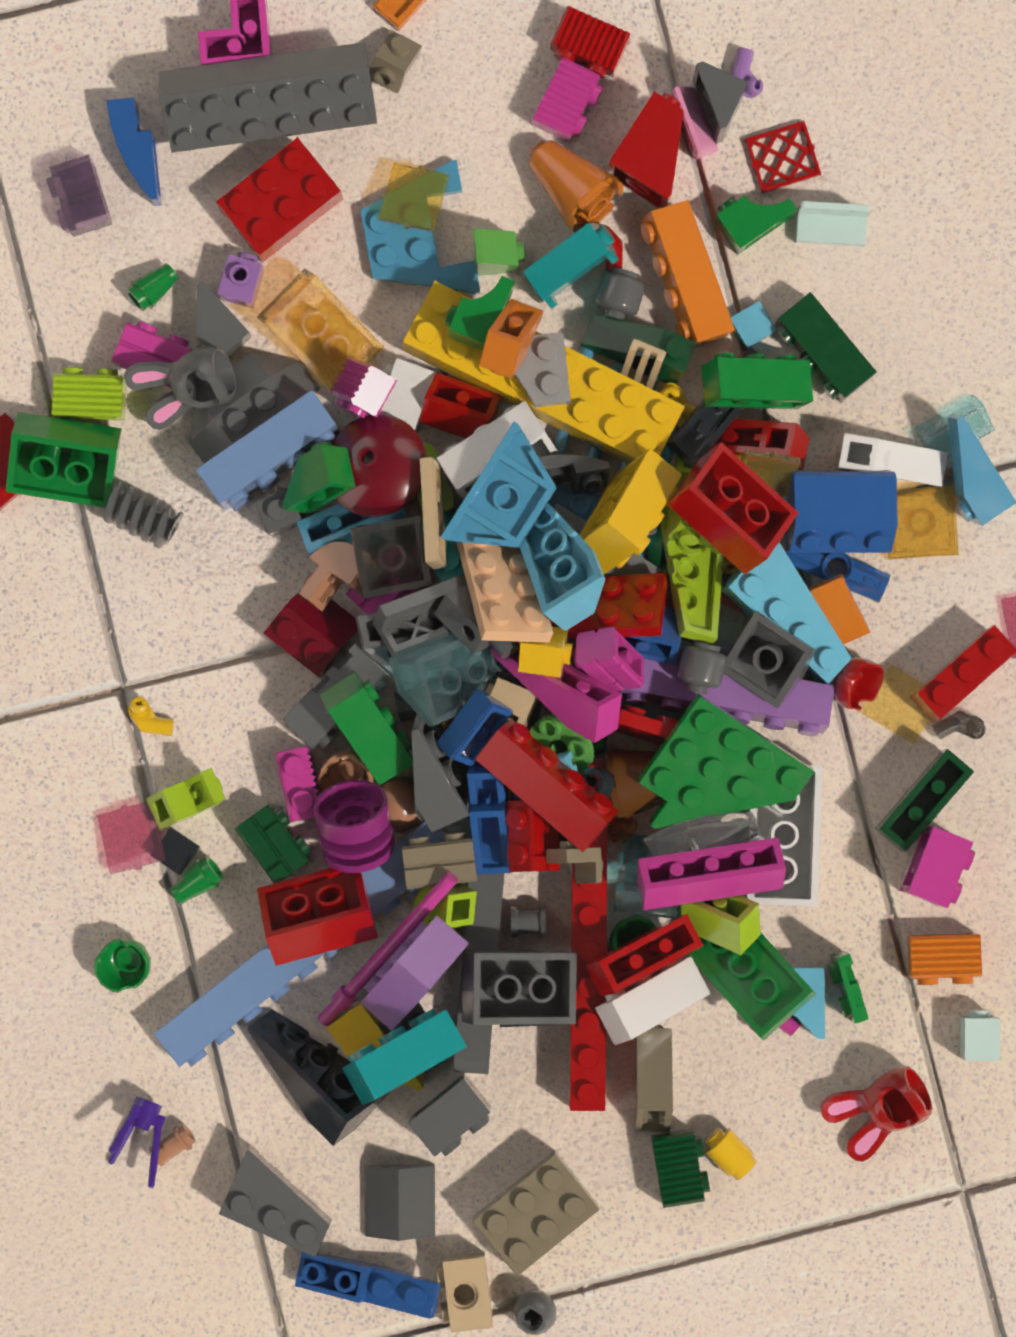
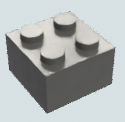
(450, 1116)

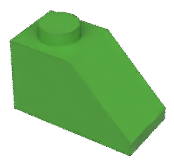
(497, 251)

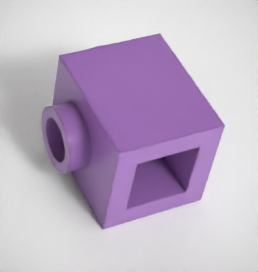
(241, 280)

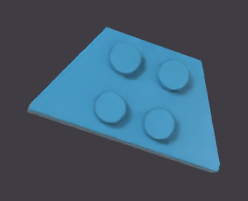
(504, 497)

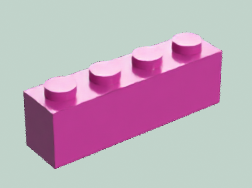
(711, 873)

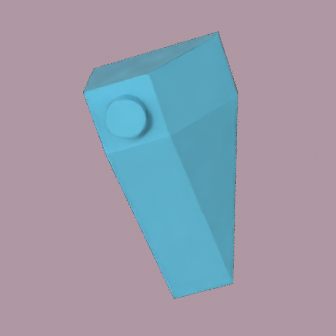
(562, 570)

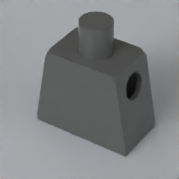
(459, 617)

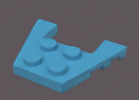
(411, 254)

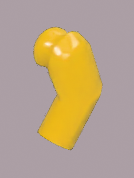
(676, 393)
(146, 720)

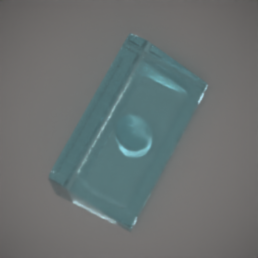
(935, 431)

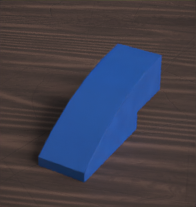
(135, 146)
(488, 820)

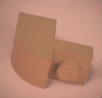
(334, 566)

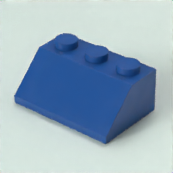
(842, 512)

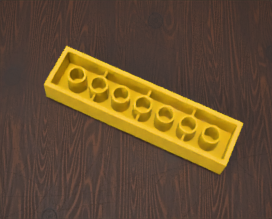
(604, 404)

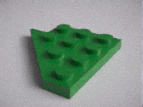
(718, 767)

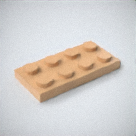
(503, 594)

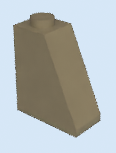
(653, 1080)

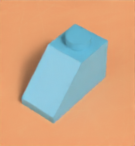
(813, 1012)

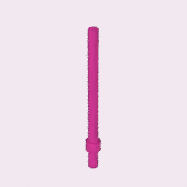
(346, 995)

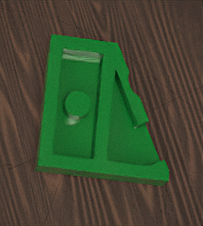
(842, 973)

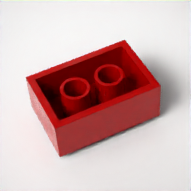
(280, 199)
(733, 508)

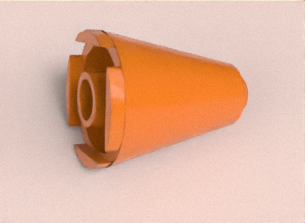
(574, 184)

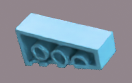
(783, 597)

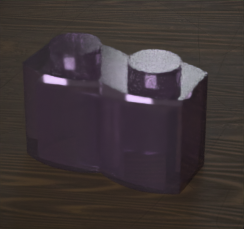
(79, 195)

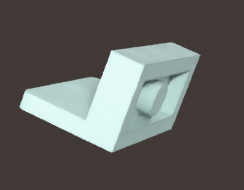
(832, 223)

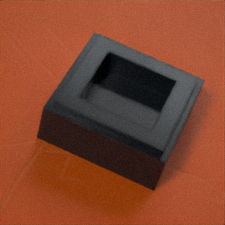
(178, 850)

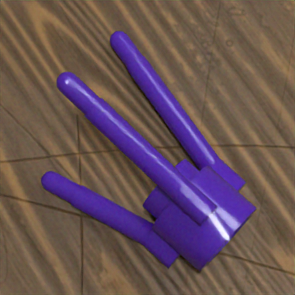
(142, 1116)

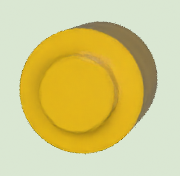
(730, 1153)

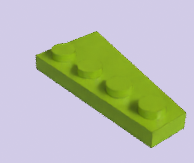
(695, 586)

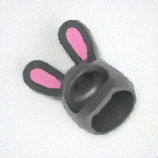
(196, 380)

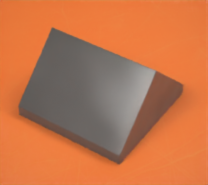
(719, 96)
(768, 659)
(399, 1201)

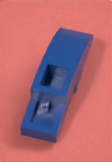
(368, 1283)

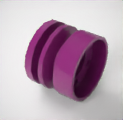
(354, 826)

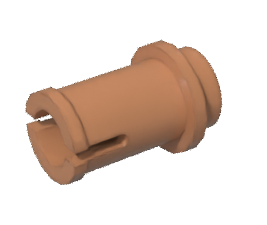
(175, 1143)

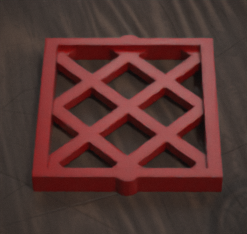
(808, 149)

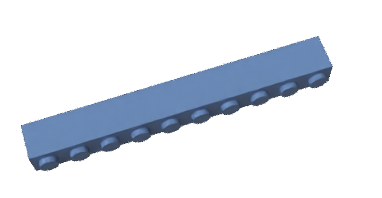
(259, 977)

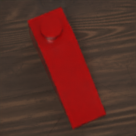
(766, 437)

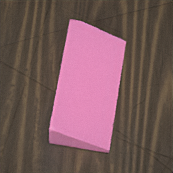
(695, 122)

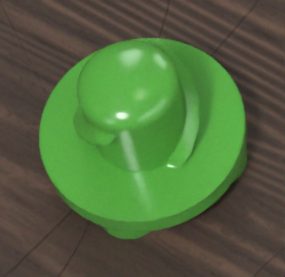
(559, 738)

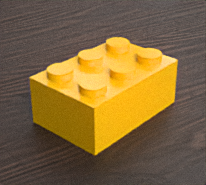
(630, 509)

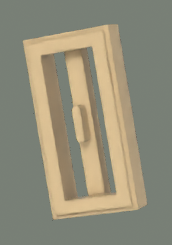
(638, 375)

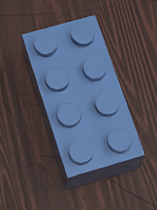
(267, 452)

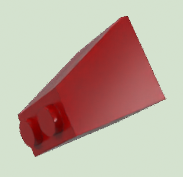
(650, 150)

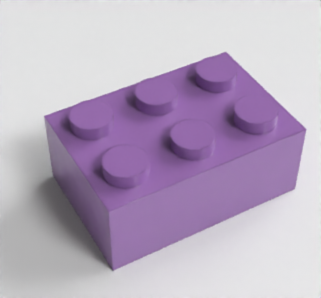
(412, 971)

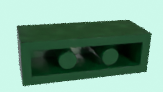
(826, 346)
(924, 800)

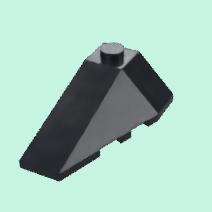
(312, 1076)

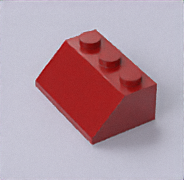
(315, 914)

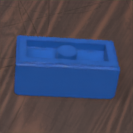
(473, 727)

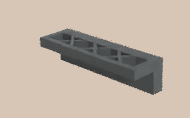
(411, 608)

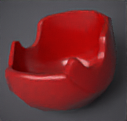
(858, 682)

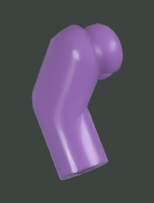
(741, 69)

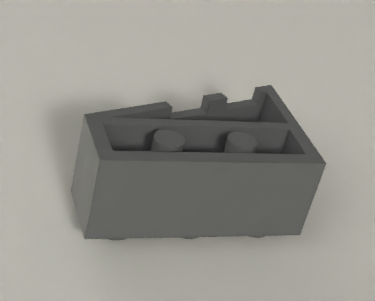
(274, 1206)

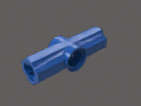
(859, 576)

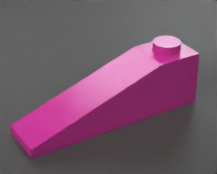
(573, 698)

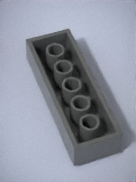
(267, 97)

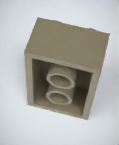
(535, 1213)

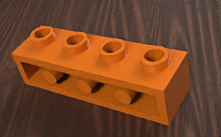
(686, 273)

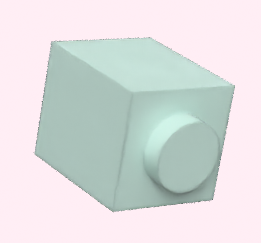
(980, 1036)

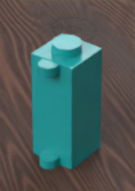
(571, 261)

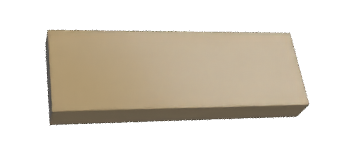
(433, 513)

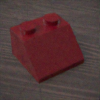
(312, 635)

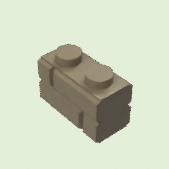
(428, 862)

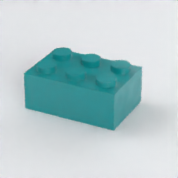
(403, 1055)

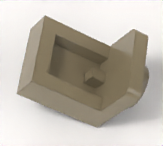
(394, 61)
(587, 863)

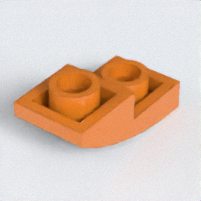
(840, 608)

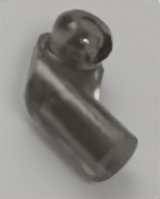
(962, 723)

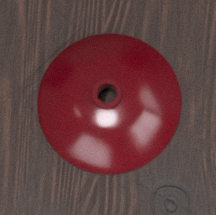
(394, 472)

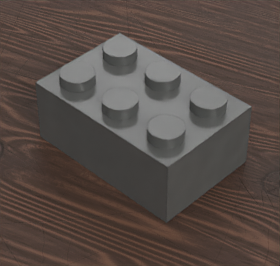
(519, 987)

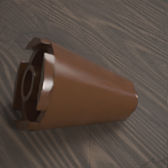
(628, 794)

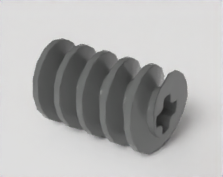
(141, 517)

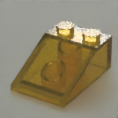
(318, 328)

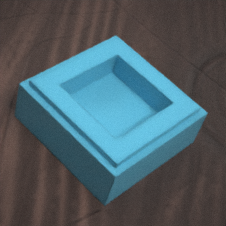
(753, 325)

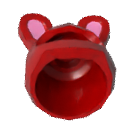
(892, 1101)

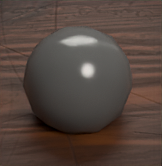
(534, 1312)

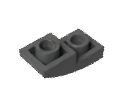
(581, 471)

